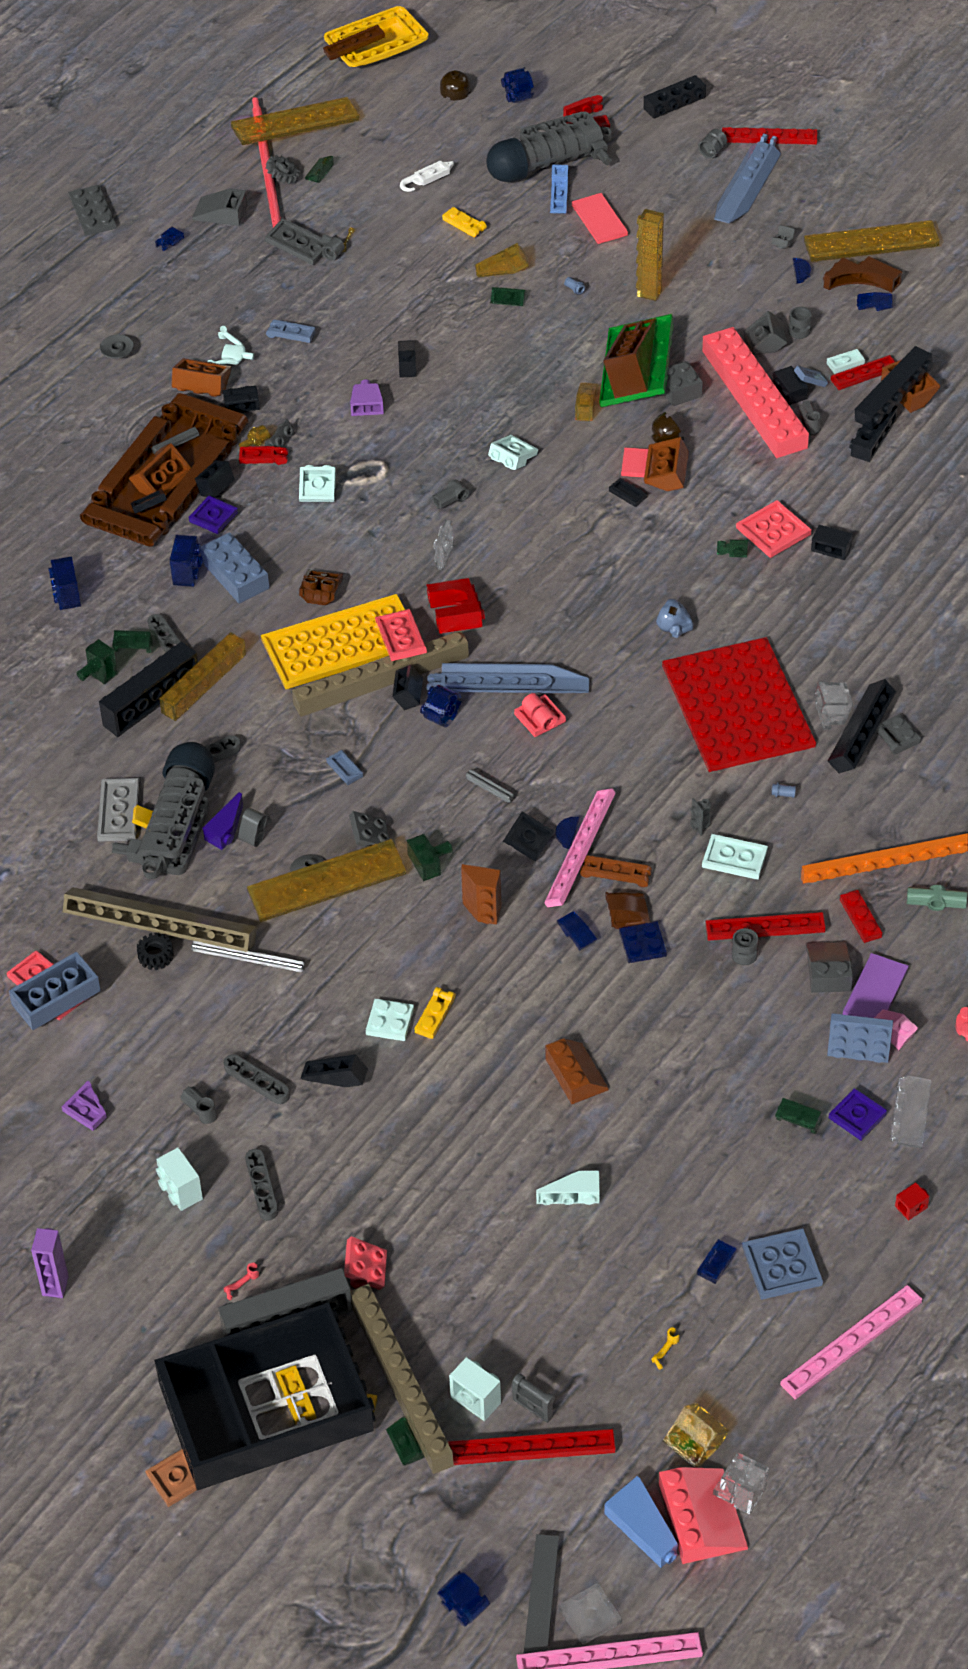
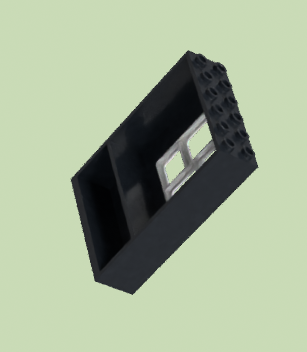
(214, 1413)

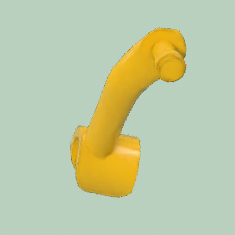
(670, 1340)

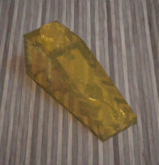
(505, 262)
(585, 402)

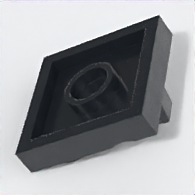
(528, 836)

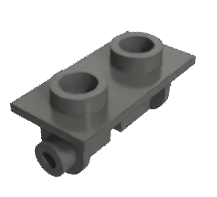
(281, 435)
(700, 815)

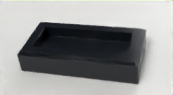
(627, 492)
(148, 501)

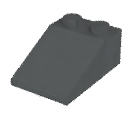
(829, 967)

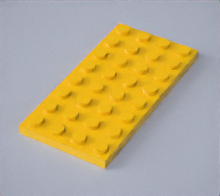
(329, 642)

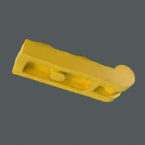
(464, 222)
(434, 1013)
(292, 1383)

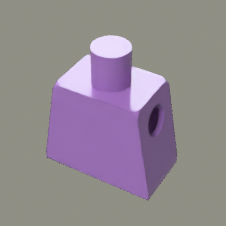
(366, 399)

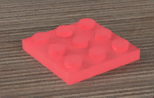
(773, 528)

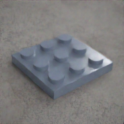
(860, 1038)
(782, 1264)

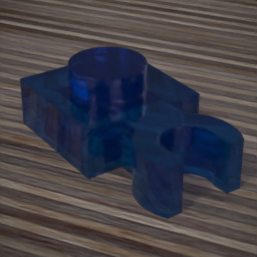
(169, 237)

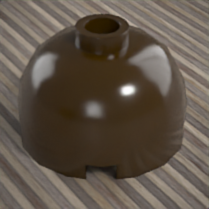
(455, 85)
(664, 429)

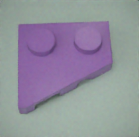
(85, 1107)

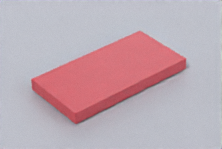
(599, 218)
(400, 635)
(30, 967)

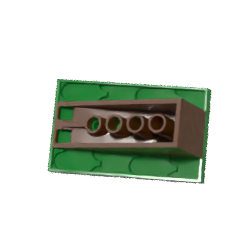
(636, 360)

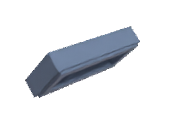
(810, 376)
(344, 767)

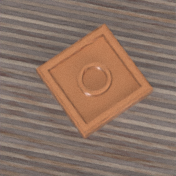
(172, 1478)

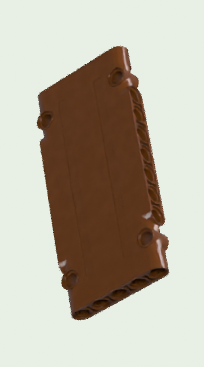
(111, 502)

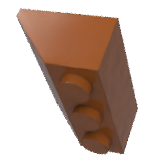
(200, 377)
(920, 392)
(666, 464)
(161, 471)
(482, 892)
(574, 1070)

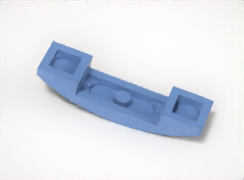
(559, 189)

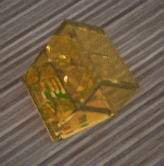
(695, 1435)

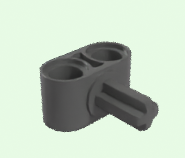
(253, 826)

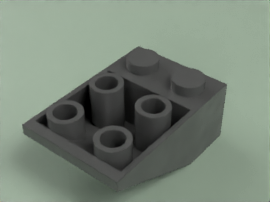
(222, 207)

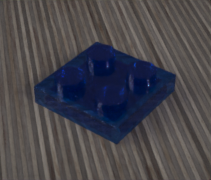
(642, 942)

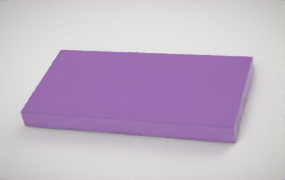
(876, 987)

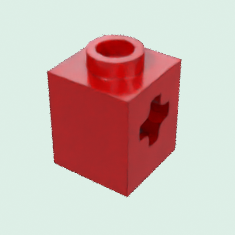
(912, 1201)

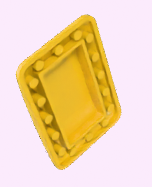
(400, 32)

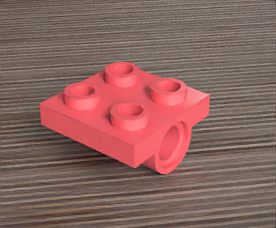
(539, 714)
(365, 1264)

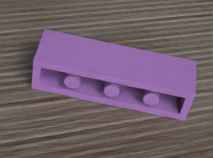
(50, 1262)

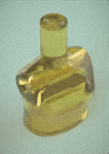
(256, 436)

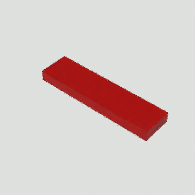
(860, 373)

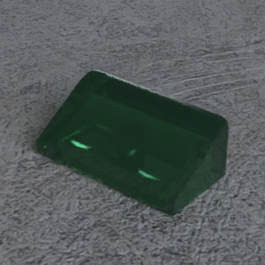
(320, 169)
(507, 296)
(405, 1442)

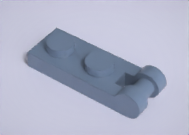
(290, 331)

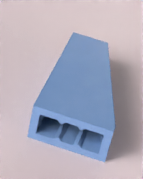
(642, 1522)

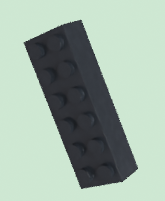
(141, 693)

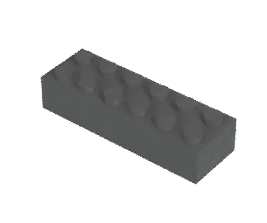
(287, 1300)

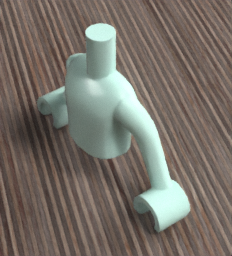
(232, 353)

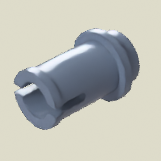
(577, 287)
(783, 790)

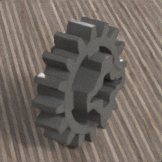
(282, 169)

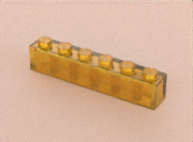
(650, 254)
(202, 676)

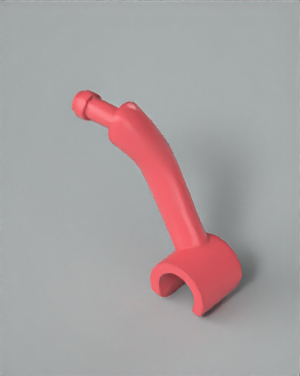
(250, 1275)

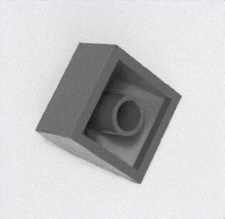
(765, 334)

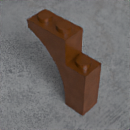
(867, 272)

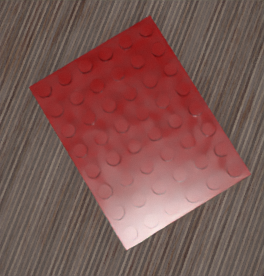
(738, 704)

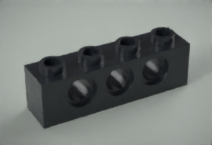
(674, 96)
(869, 440)

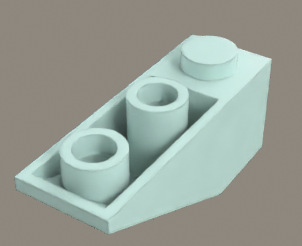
(572, 1189)

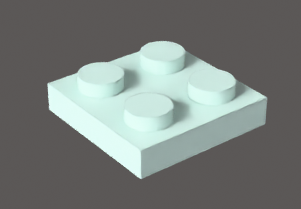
(389, 1019)

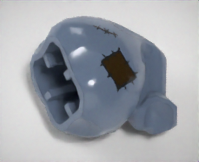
(674, 618)

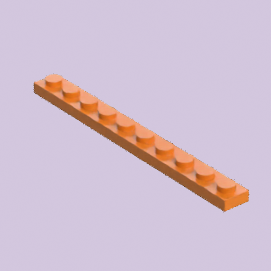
(884, 858)

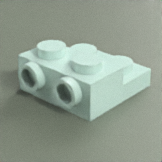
(512, 452)
(317, 484)

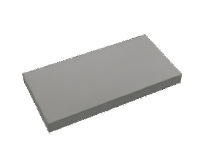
(116, 809)

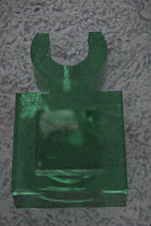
(735, 548)

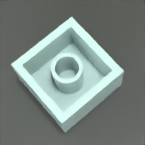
(178, 1179)
(475, 1388)

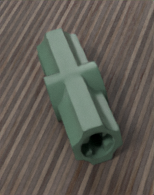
(936, 897)

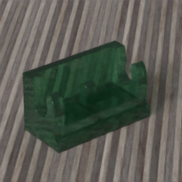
(132, 640)
(799, 1114)

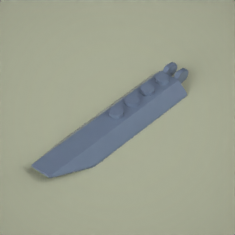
(748, 180)
(508, 678)

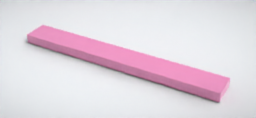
(579, 848)
(851, 1342)
(616, 1653)

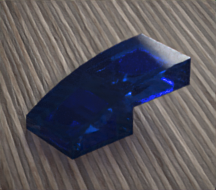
(875, 299)
(577, 929)

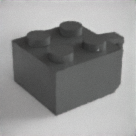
(682, 384)

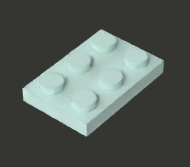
(735, 856)

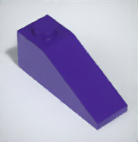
(223, 826)

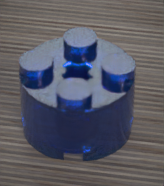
(517, 85)
(441, 705)
(463, 1597)

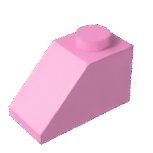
(902, 1028)

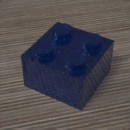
(185, 560)
(64, 583)

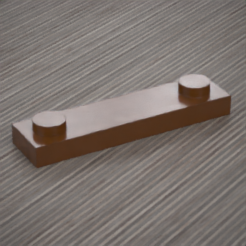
(354, 42)

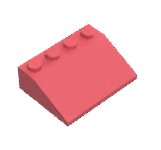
(699, 1520)

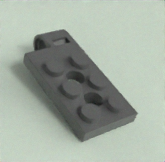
(312, 249)

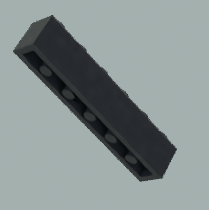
(893, 387)
(861, 726)

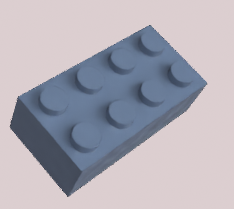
(234, 568)
(54, 990)

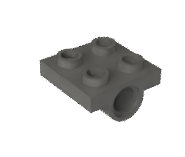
(368, 829)

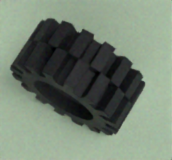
(156, 960)

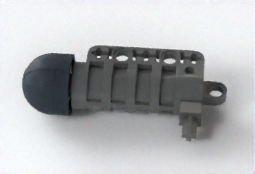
(513, 159)
(187, 777)

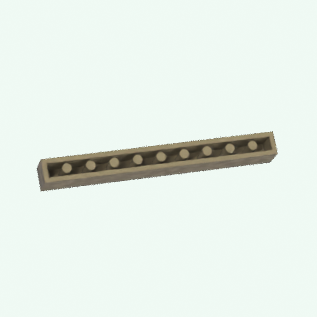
(376, 675)
(159, 919)
(401, 1379)

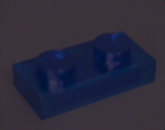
(716, 1261)

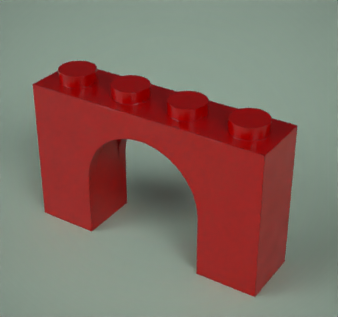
(456, 618)

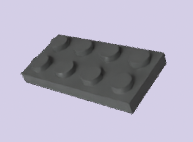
(92, 210)

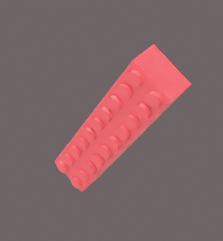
(755, 392)

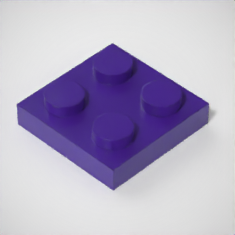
(213, 514)
(857, 1114)

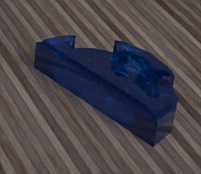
(802, 269)
(566, 831)

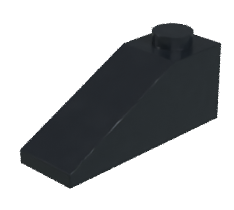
(407, 358)
(336, 1071)

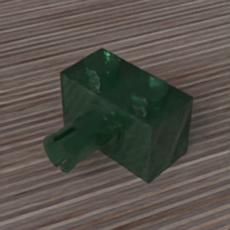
(100, 663)
(426, 857)

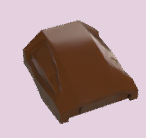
(319, 586)
(627, 909)

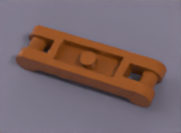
(616, 870)

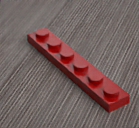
(784, 136)
(767, 925)

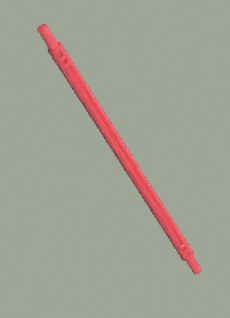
(269, 181)

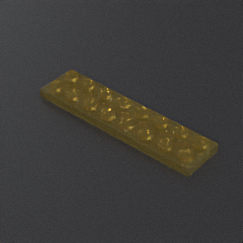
(294, 121)
(871, 241)
(326, 880)

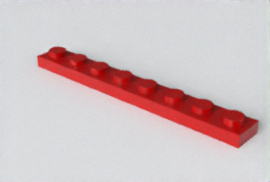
(532, 1447)

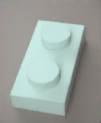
(845, 361)

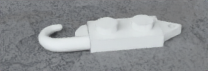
(427, 175)

